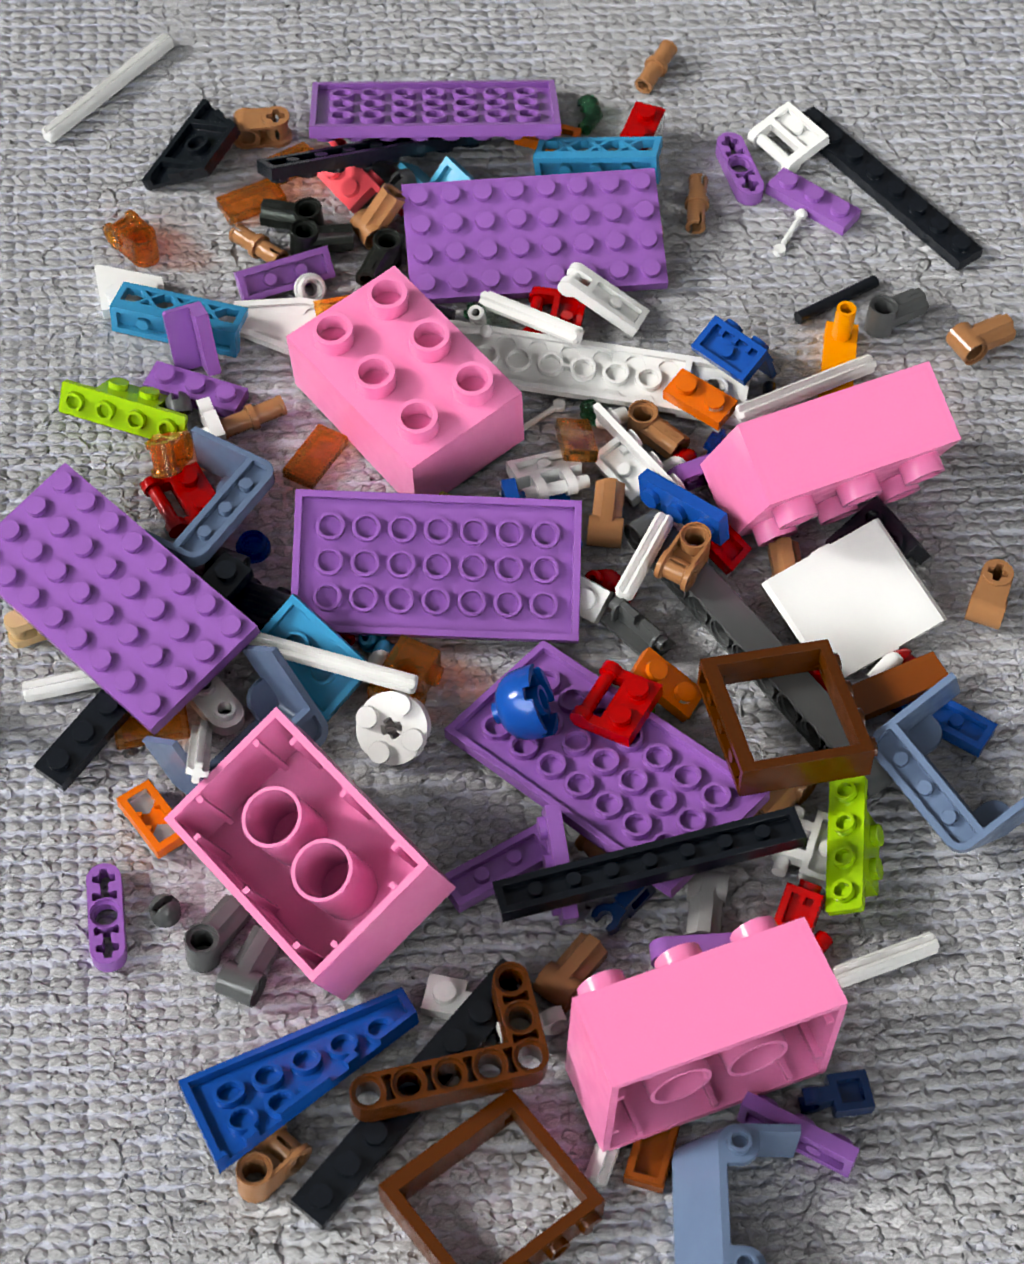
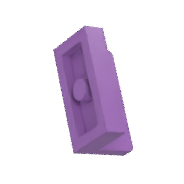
(191, 338)

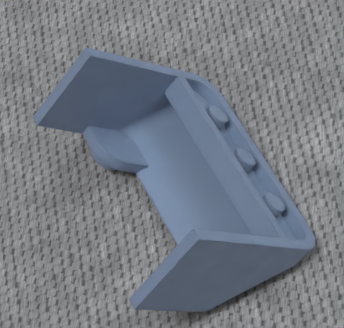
(242, 486)
(275, 688)
(903, 755)
(702, 1189)

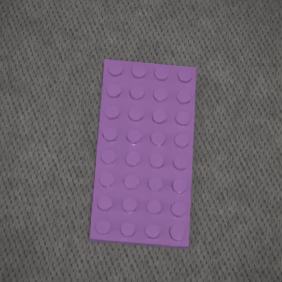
(434, 110)
(530, 231)
(439, 565)
(116, 599)
(604, 788)

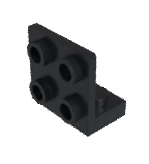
(900, 534)

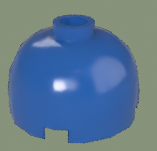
(524, 704)

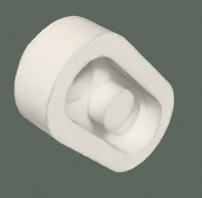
(213, 701)

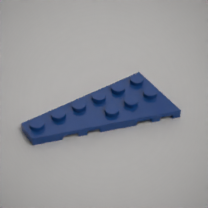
(268, 1086)

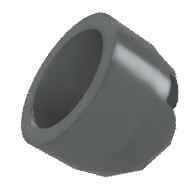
(402, 176)
(182, 404)
(168, 914)

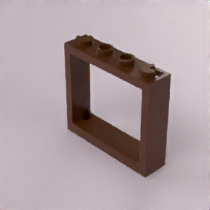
(792, 770)
(460, 1143)

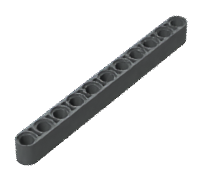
(740, 630)

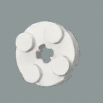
(401, 708)

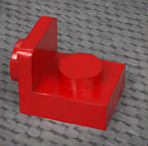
(730, 552)
(800, 902)

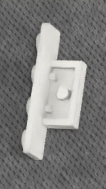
(624, 456)

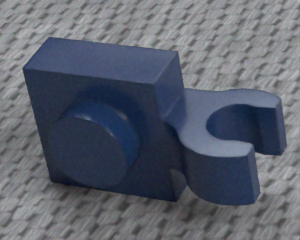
(625, 906)
(844, 1092)

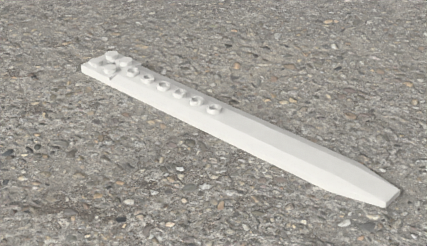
(534, 359)

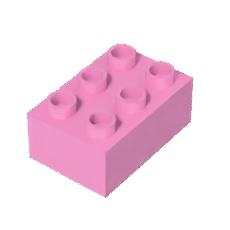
(406, 386)
(832, 454)
(309, 855)
(702, 1030)

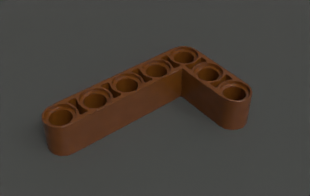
(465, 1064)

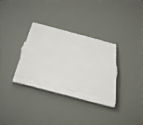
(856, 597)

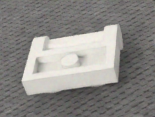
(795, 131)

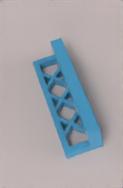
(597, 157)
(146, 320)

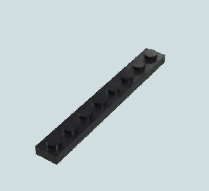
(356, 154)
(895, 195)
(103, 715)
(648, 864)
(371, 1142)

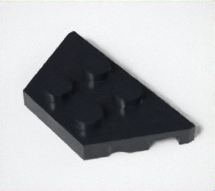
(194, 148)

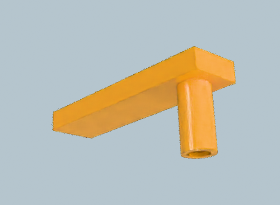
(840, 341)

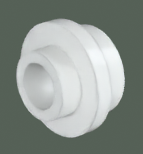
(314, 279)

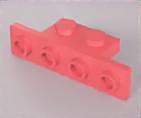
(354, 185)

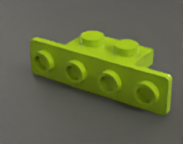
(121, 407)
(852, 848)

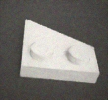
(111, 278)

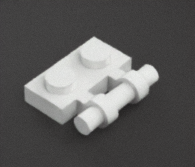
(547, 475)
(813, 859)

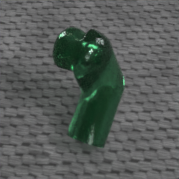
(593, 113)

